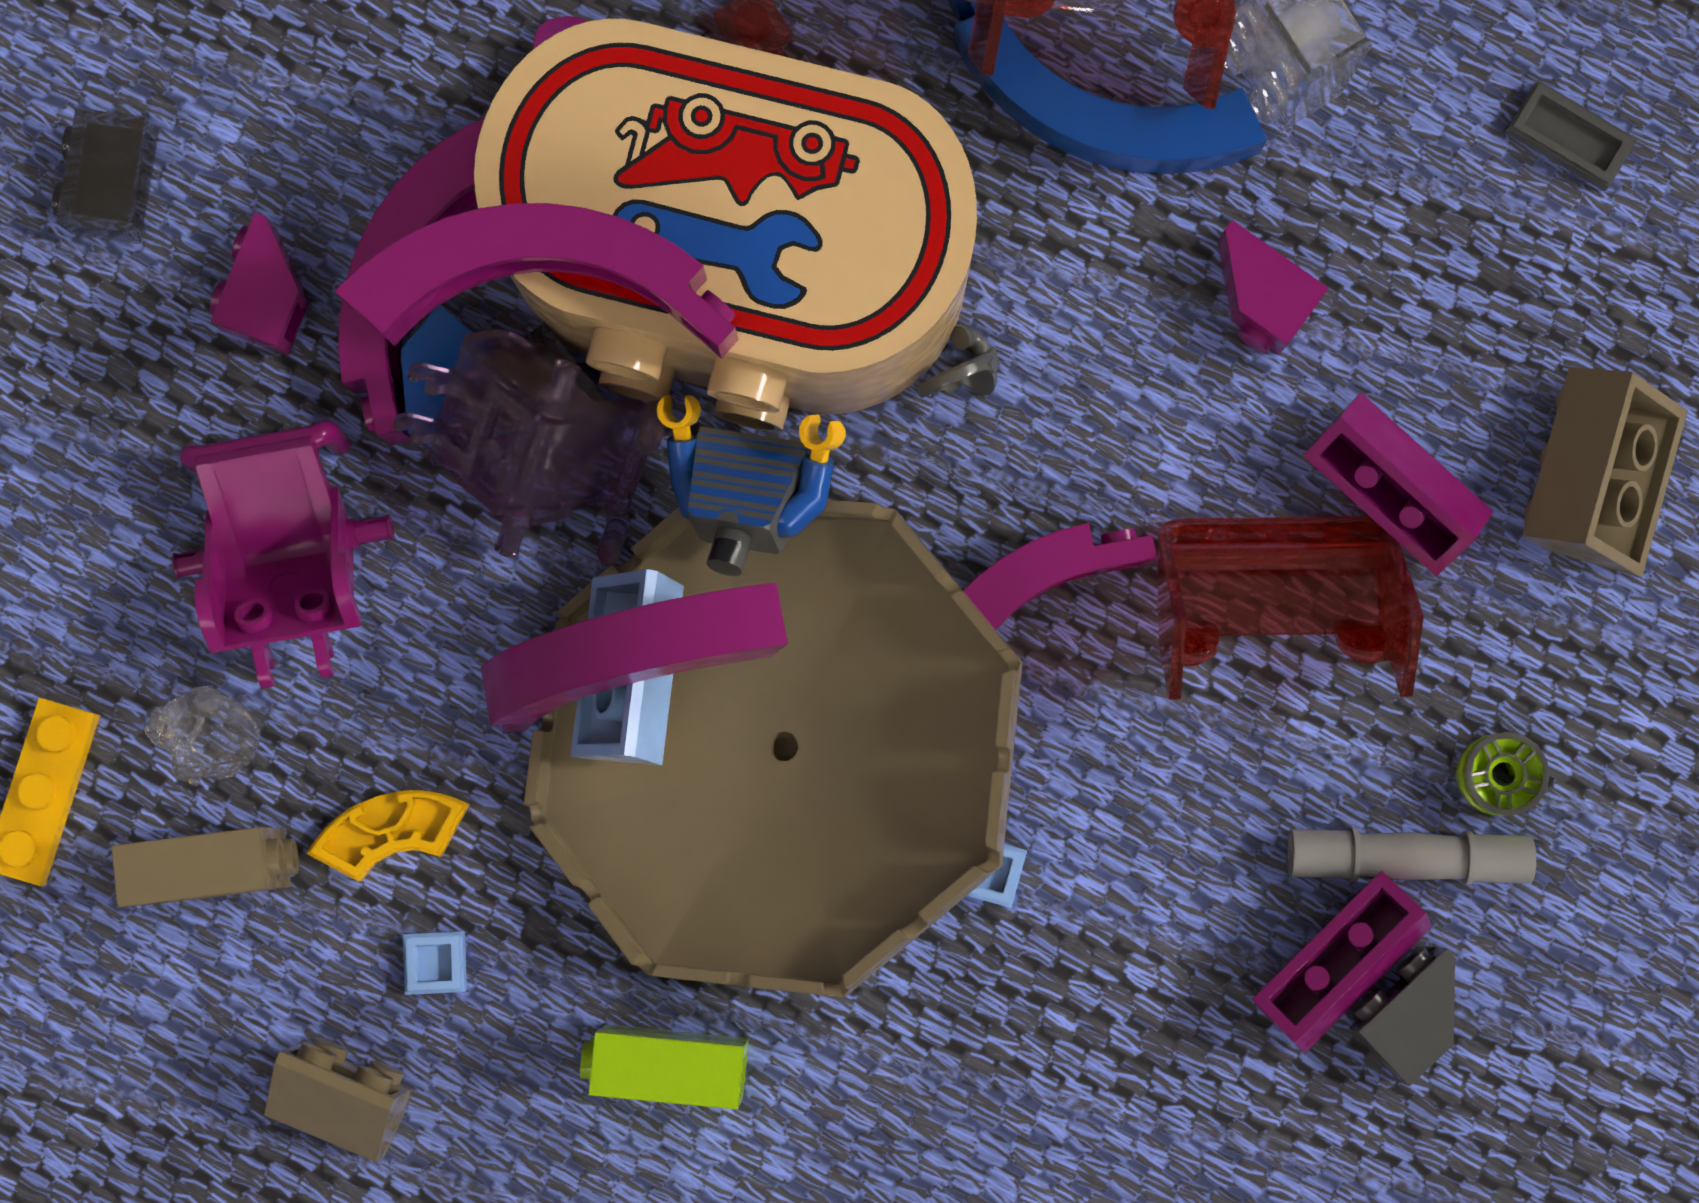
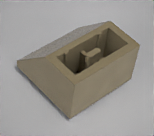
(338, 1099)

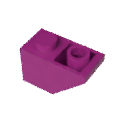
(263, 291)

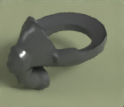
(976, 374)

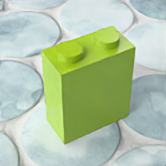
(665, 1066)

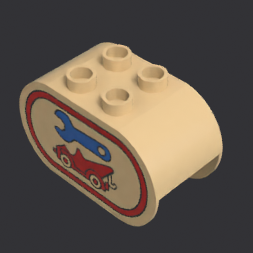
(806, 191)

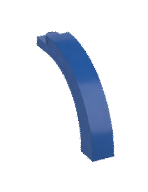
(1109, 131)

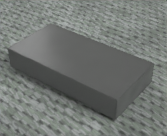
(1571, 135)

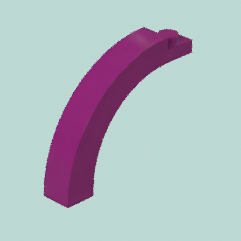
(429, 191)
(522, 238)
(1053, 562)
(631, 648)

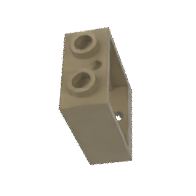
(203, 866)

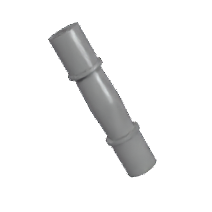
(1411, 856)

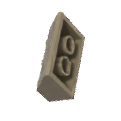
(1605, 469)

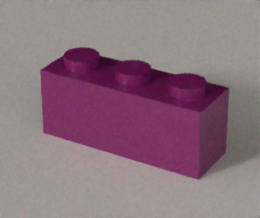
(1399, 484)
(1343, 961)

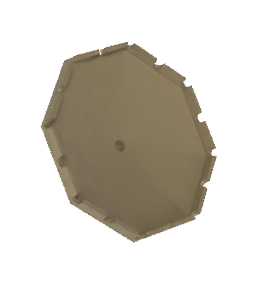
(802, 796)

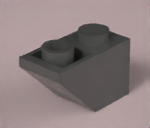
(1414, 1018)

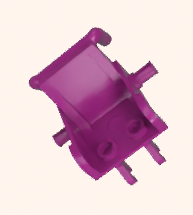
(275, 544)

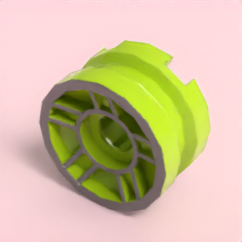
(1524, 763)

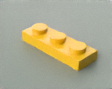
(43, 789)

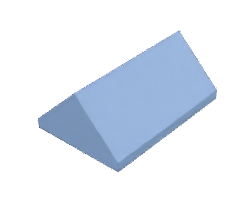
(633, 718)

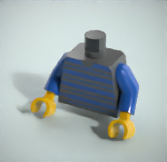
(747, 487)

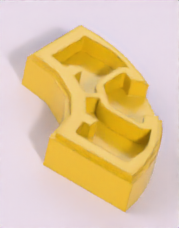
(386, 826)

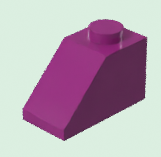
(1265, 290)

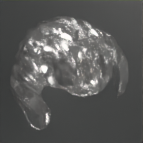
(204, 734)

